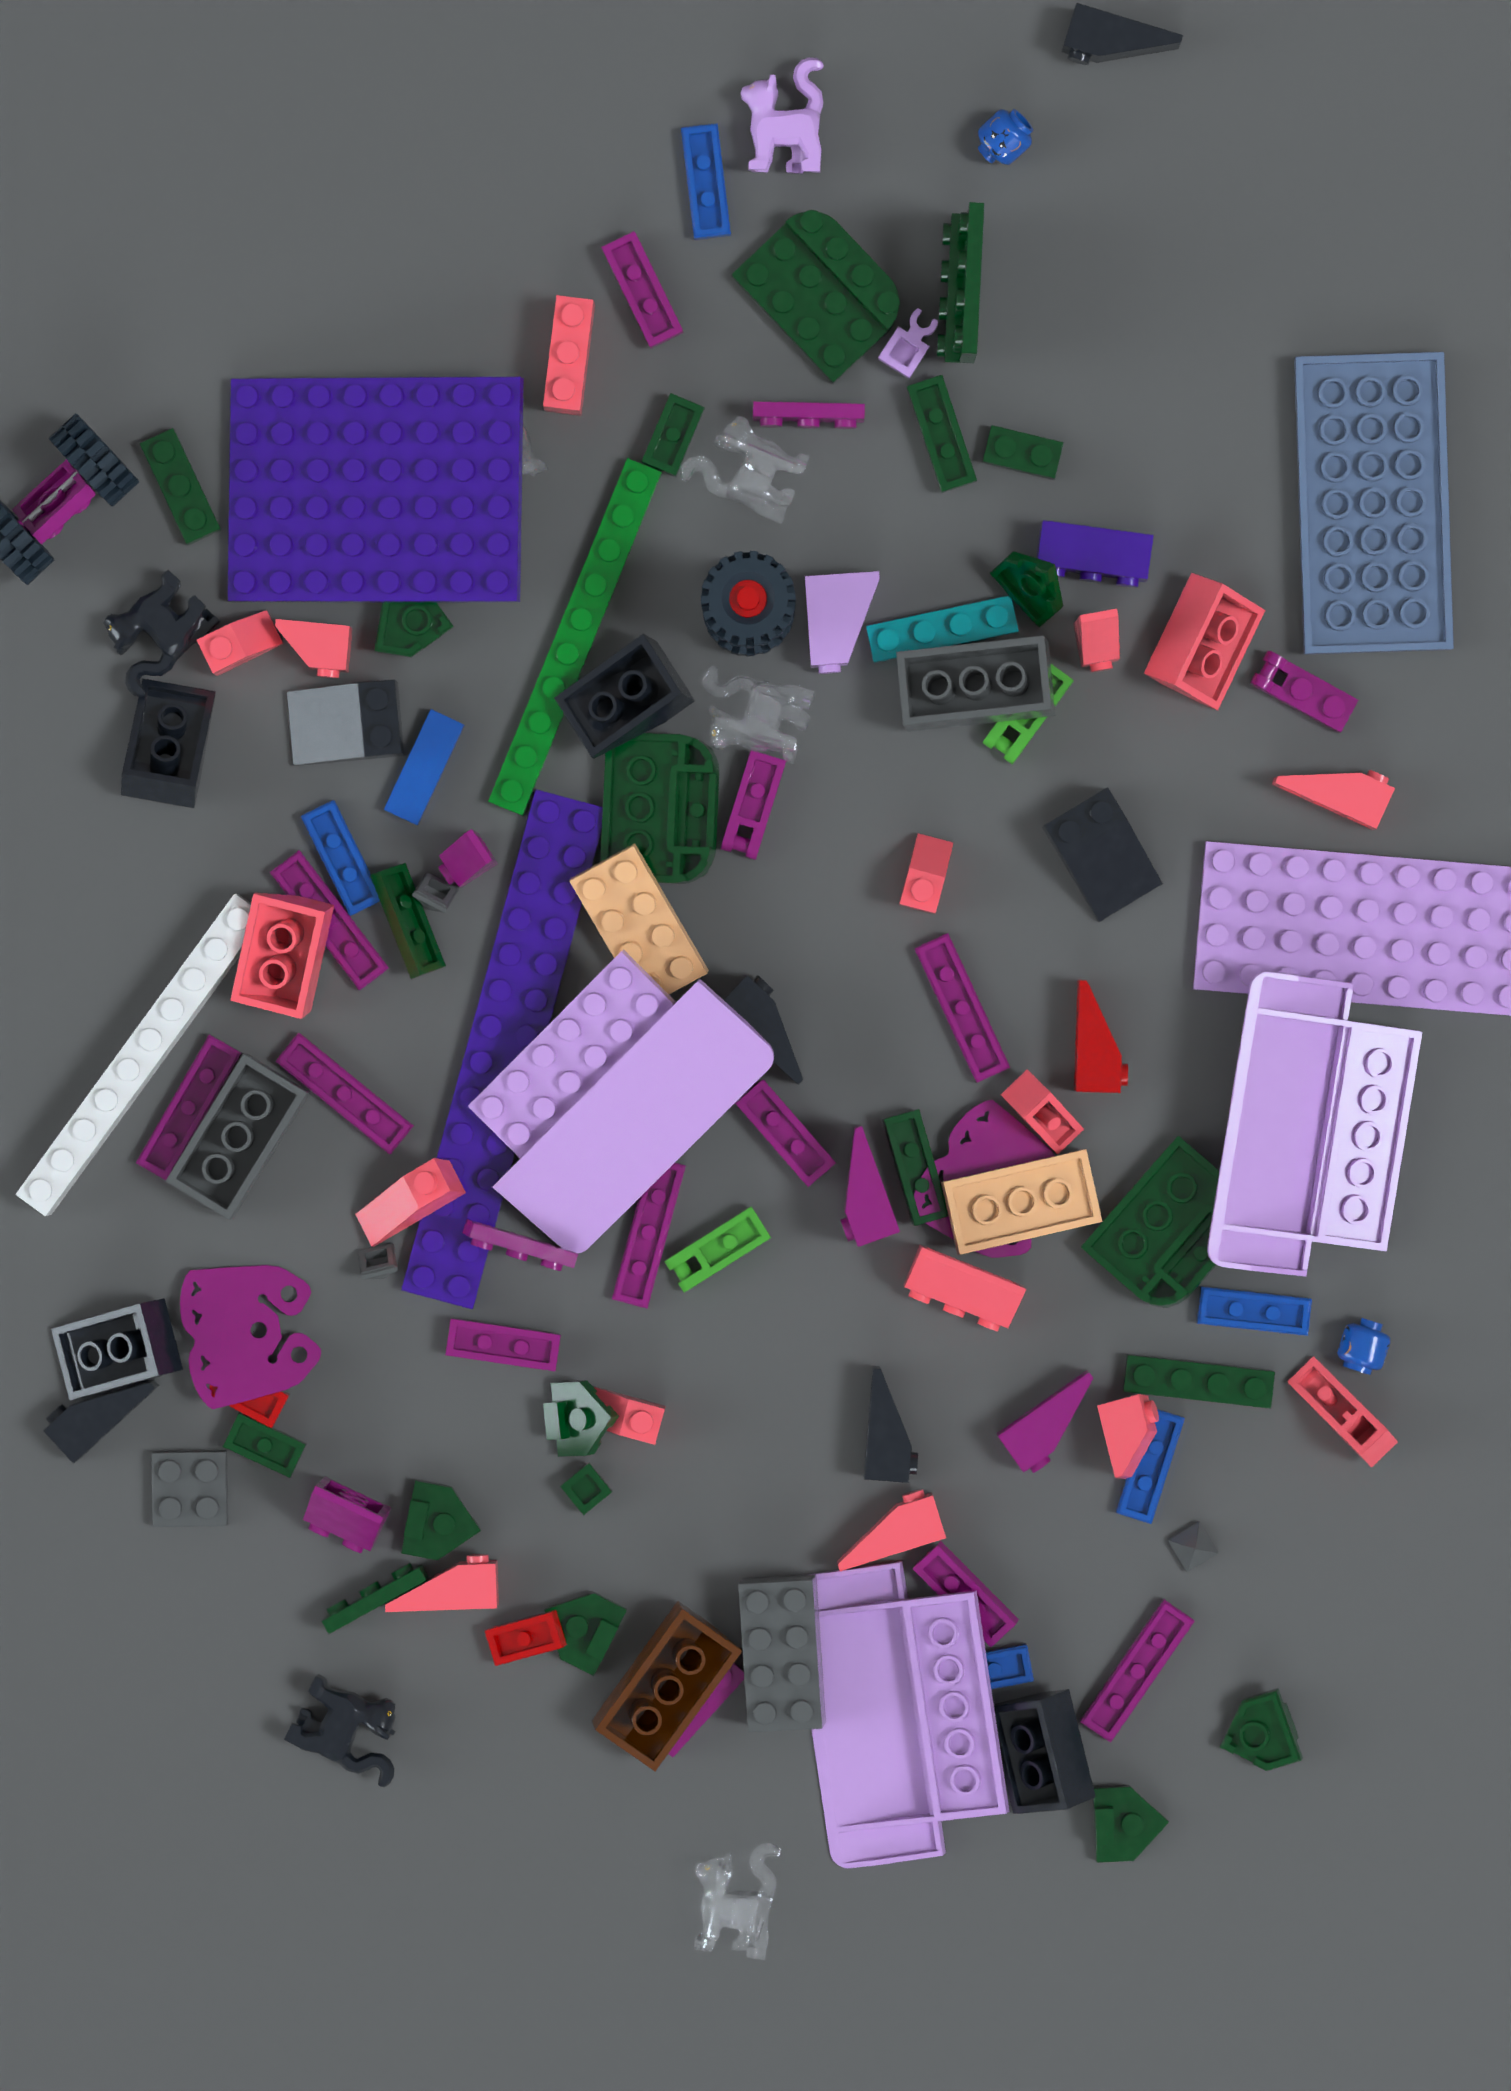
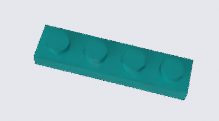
(943, 628)

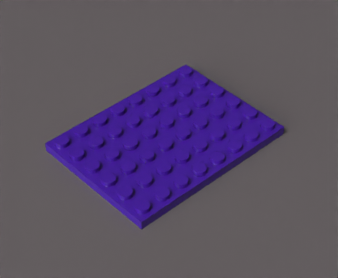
(375, 489)

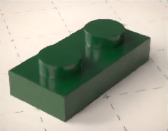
(673, 435)
(1023, 452)
(264, 1445)

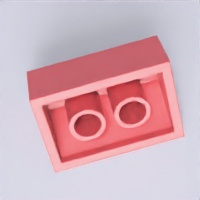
(1204, 641)
(282, 953)
(963, 1288)

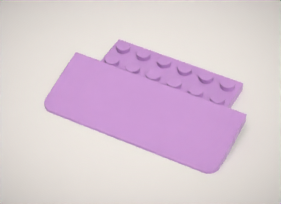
(615, 1097)
(1310, 1127)
(905, 1717)

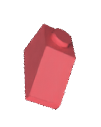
(239, 642)
(319, 645)
(926, 873)
(1042, 1111)
(637, 1417)
(1128, 1431)

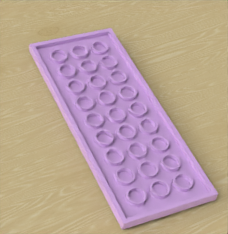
(1385, 923)

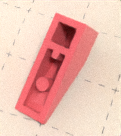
(1098, 639)
(1350, 795)
(410, 1200)
(1342, 1412)
(900, 1529)
(459, 1587)

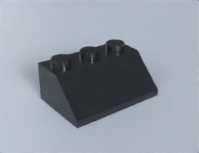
(1042, 1753)

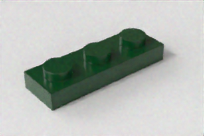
(941, 433)
(180, 486)
(408, 921)
(911, 1158)
(374, 1596)

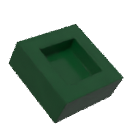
(586, 1488)

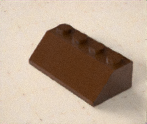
(666, 1686)

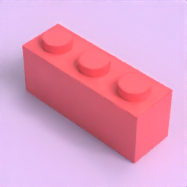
(568, 355)

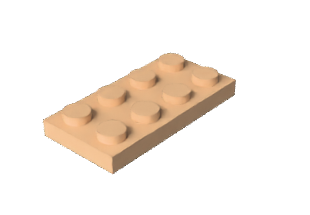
(638, 918)
(1021, 1201)

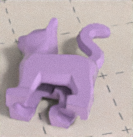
(786, 128)

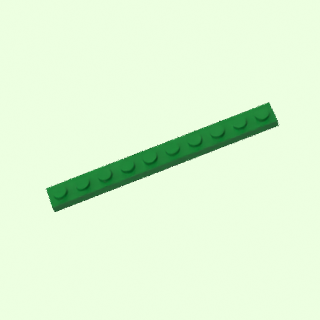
(575, 635)

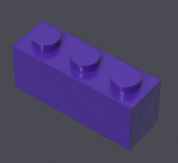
(1096, 552)

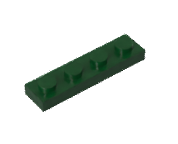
(1199, 1381)

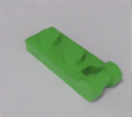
(1025, 727)
(719, 1248)

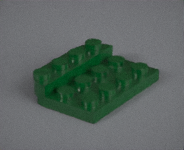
(963, 282)
(821, 291)
(665, 801)
(1161, 1229)

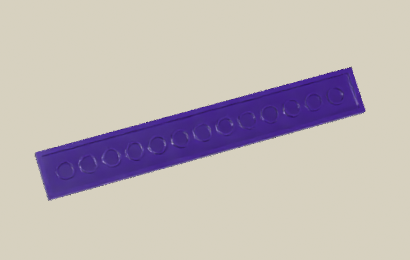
(510, 1014)

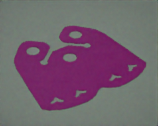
(992, 1146)
(224, 1337)

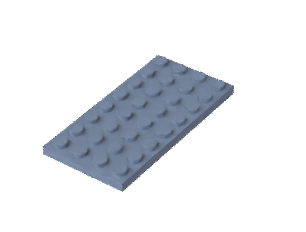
(1373, 503)

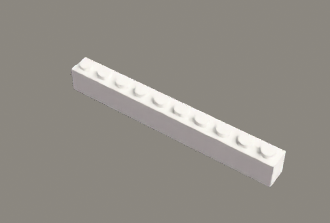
(138, 1060)

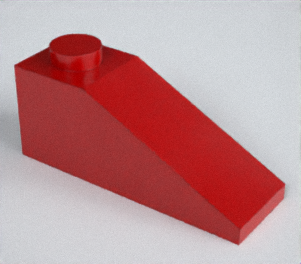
(1096, 1052)

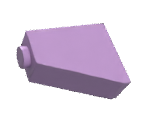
(836, 615)

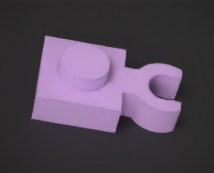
(905, 348)

